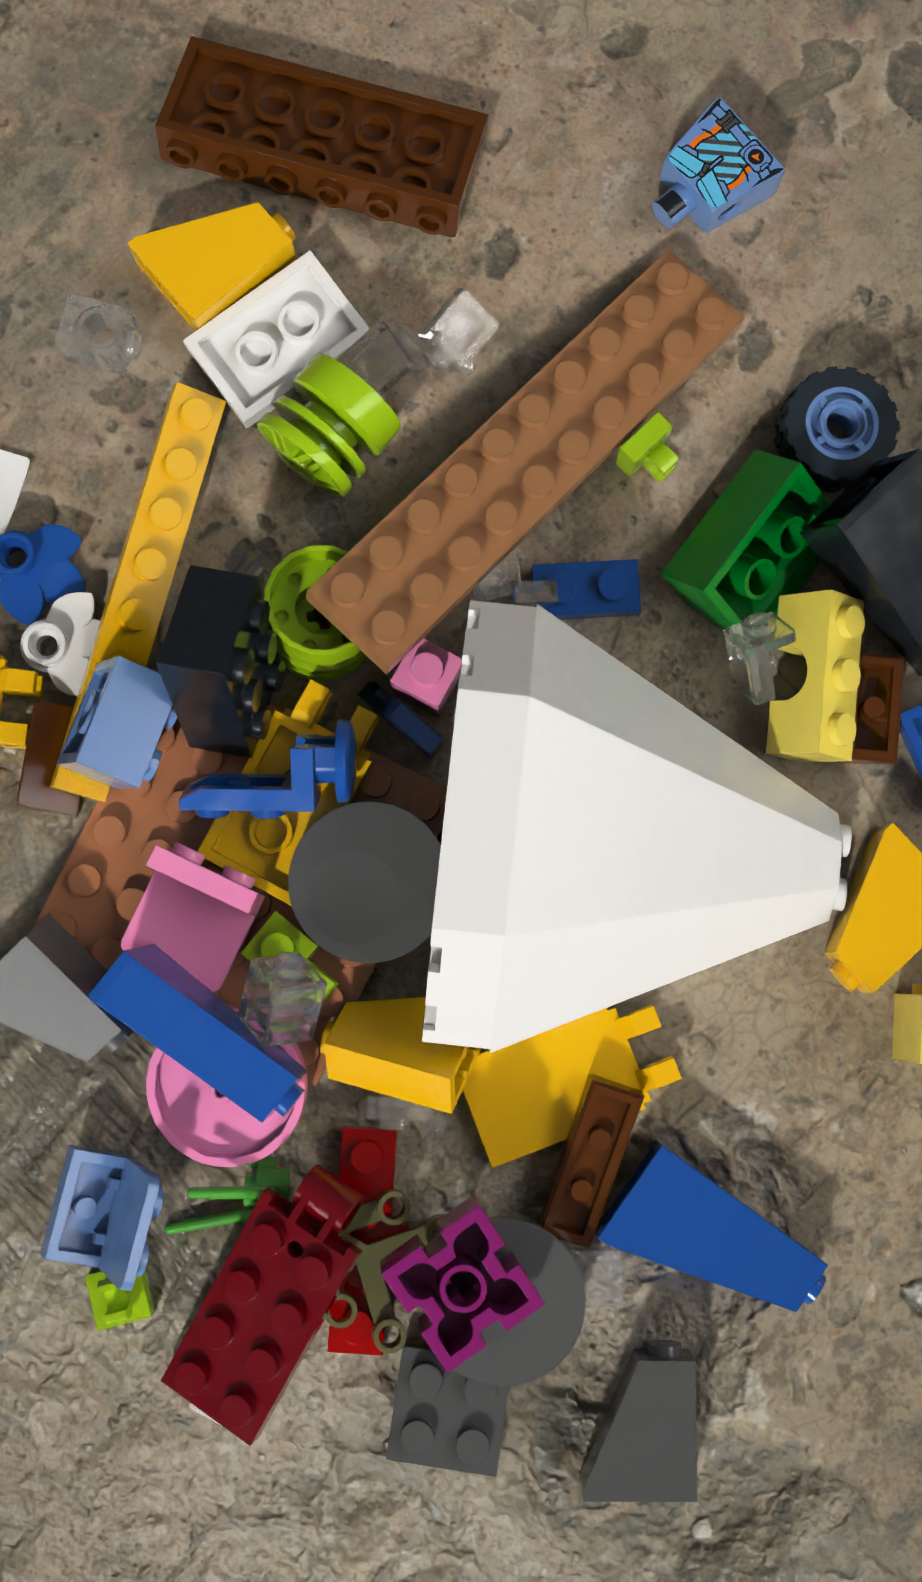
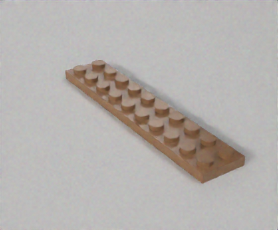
(523, 462)

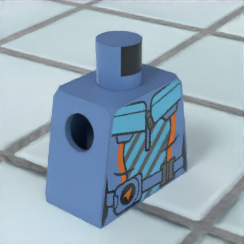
(716, 172)

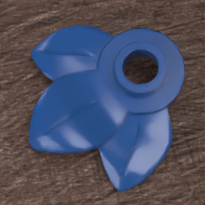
(44, 573)

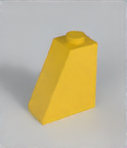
(215, 259)
(881, 914)
(382, 1051)

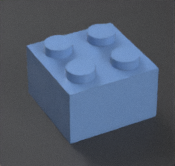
(119, 725)

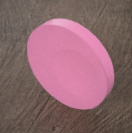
(207, 1123)

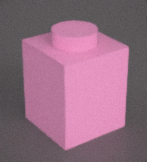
(427, 676)

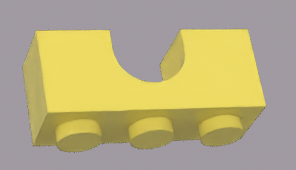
(821, 717)

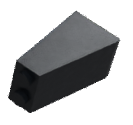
(875, 548)

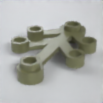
(369, 1266)

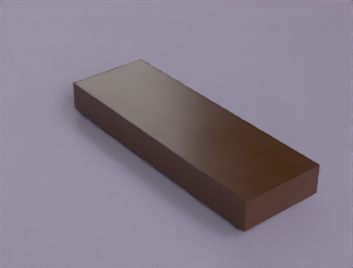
(590, 1160)

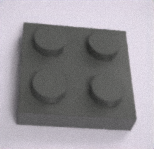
(444, 1416)

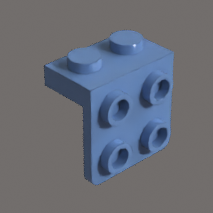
(103, 1214)

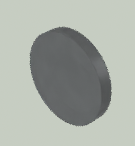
(366, 882)
(547, 1334)

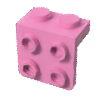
(194, 913)

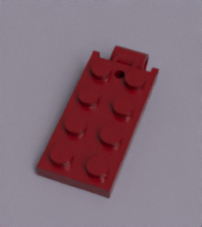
(267, 1304)

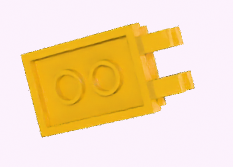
(267, 845)
(532, 1089)

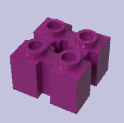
(453, 1316)

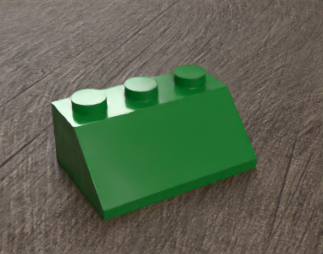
(750, 543)

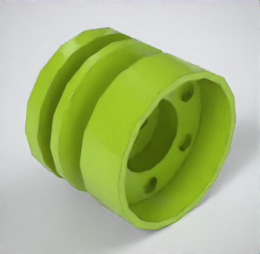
(336, 417)
(301, 643)

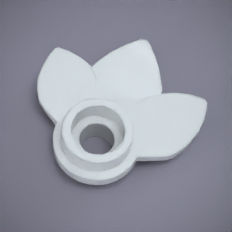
(74, 629)

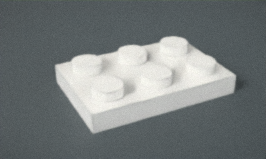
(272, 334)

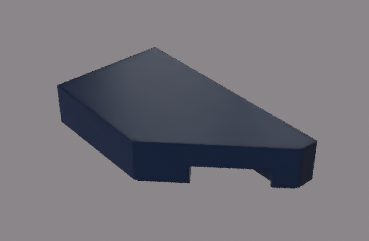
(402, 719)

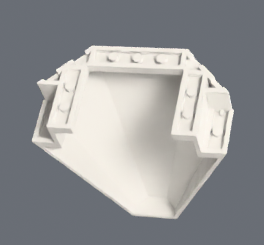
(601, 839)

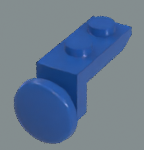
(268, 796)

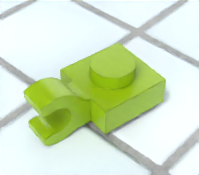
(281, 936)

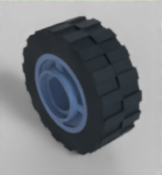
(857, 406)

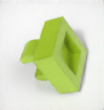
(649, 449)
(117, 1306)

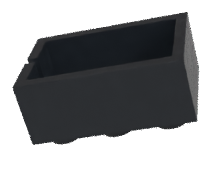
(221, 661)

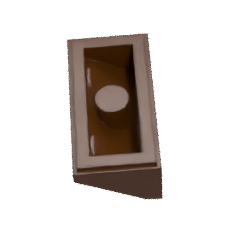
(878, 709)
(42, 751)

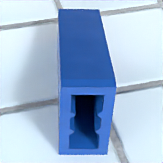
(198, 1031)
(699, 1228)

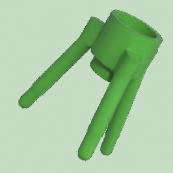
(266, 1176)

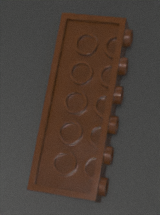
(320, 136)

